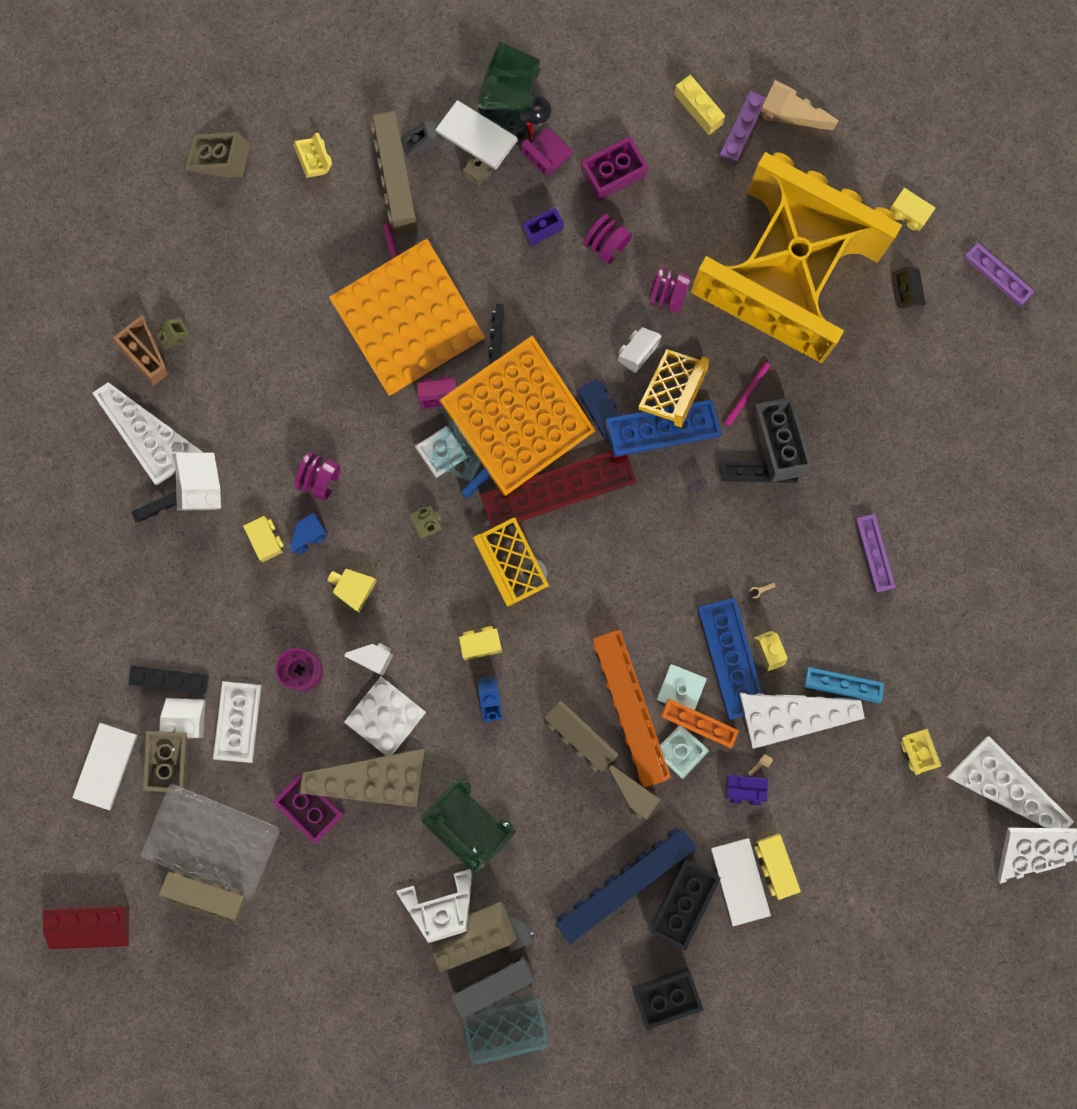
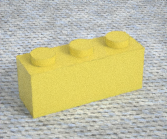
(699, 104)
(777, 867)

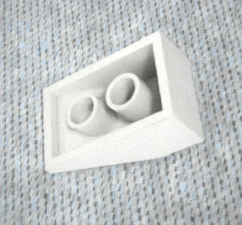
(197, 482)

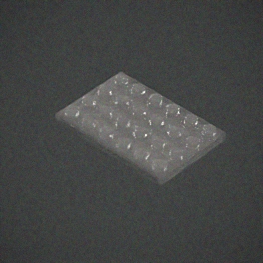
(210, 841)

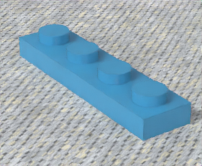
(844, 685)

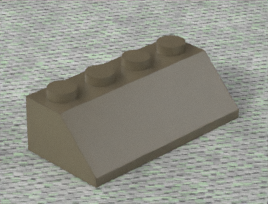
(581, 736)
(203, 898)
(486, 932)

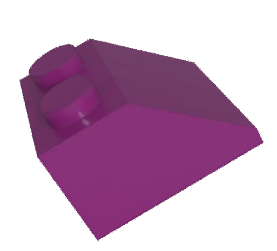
(432, 391)

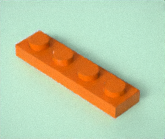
(699, 723)

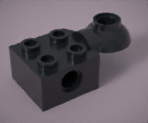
(516, 120)

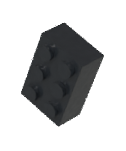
(667, 998)

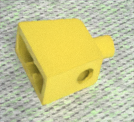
(352, 587)
(771, 650)

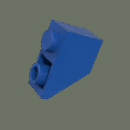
(307, 531)
(490, 698)

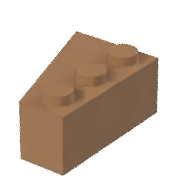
(141, 351)

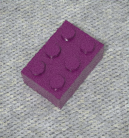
(614, 168)
(310, 813)

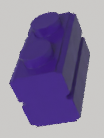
(542, 227)
(746, 788)

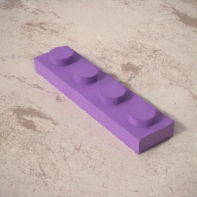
(743, 127)
(998, 274)
(875, 553)

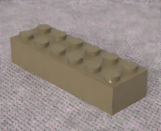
(393, 172)

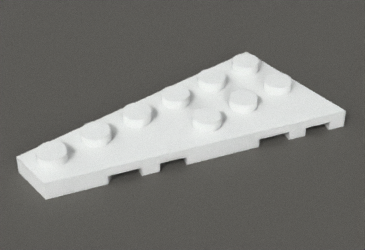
(145, 434)
(789, 716)
(1001, 780)
(1036, 851)

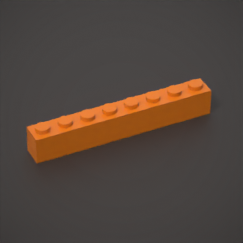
(631, 708)

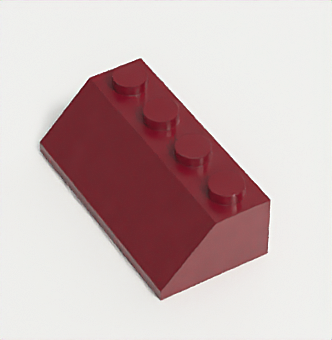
(86, 927)

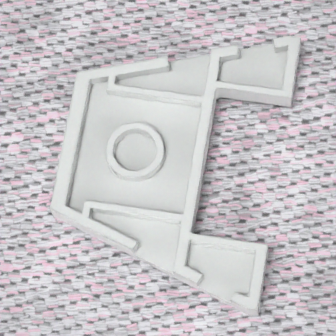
(443, 915)

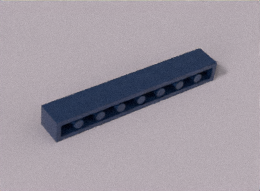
(624, 886)

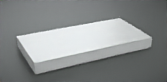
(476, 134)
(237, 722)
(105, 766)
(740, 882)

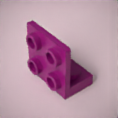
(546, 152)

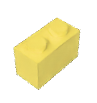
(912, 210)
(263, 538)

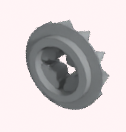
(536, 581)

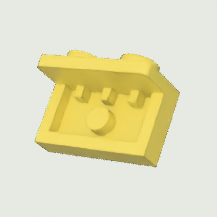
(313, 156)
(920, 751)

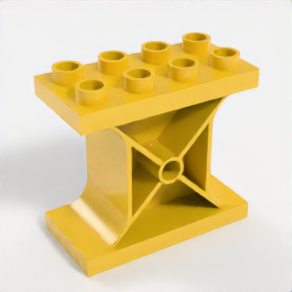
(796, 255)

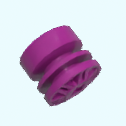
(603, 236)
(669, 290)
(316, 476)
(289, 665)

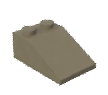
(219, 154)
(165, 760)
(635, 796)

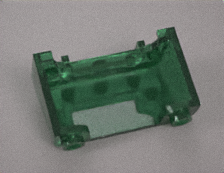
(508, 80)
(466, 826)

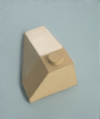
(787, 108)

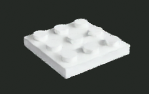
(385, 717)

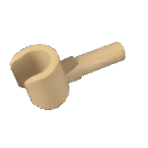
(762, 589)
(765, 760)

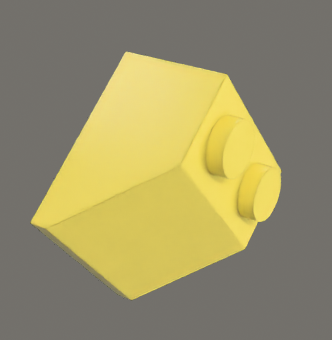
(480, 644)

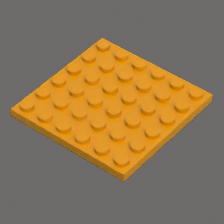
(407, 317)
(517, 415)

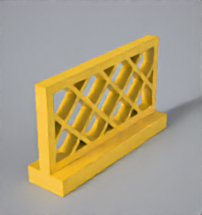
(687, 395)
(496, 570)

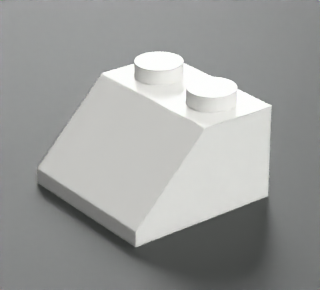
(639, 349)
(372, 656)
(183, 716)

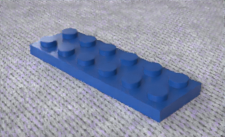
(649, 432)
(729, 653)

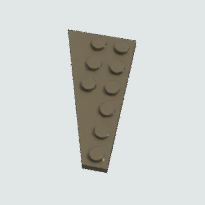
(379, 780)

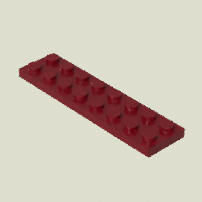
(559, 488)

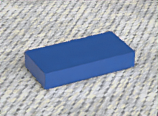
(475, 483)

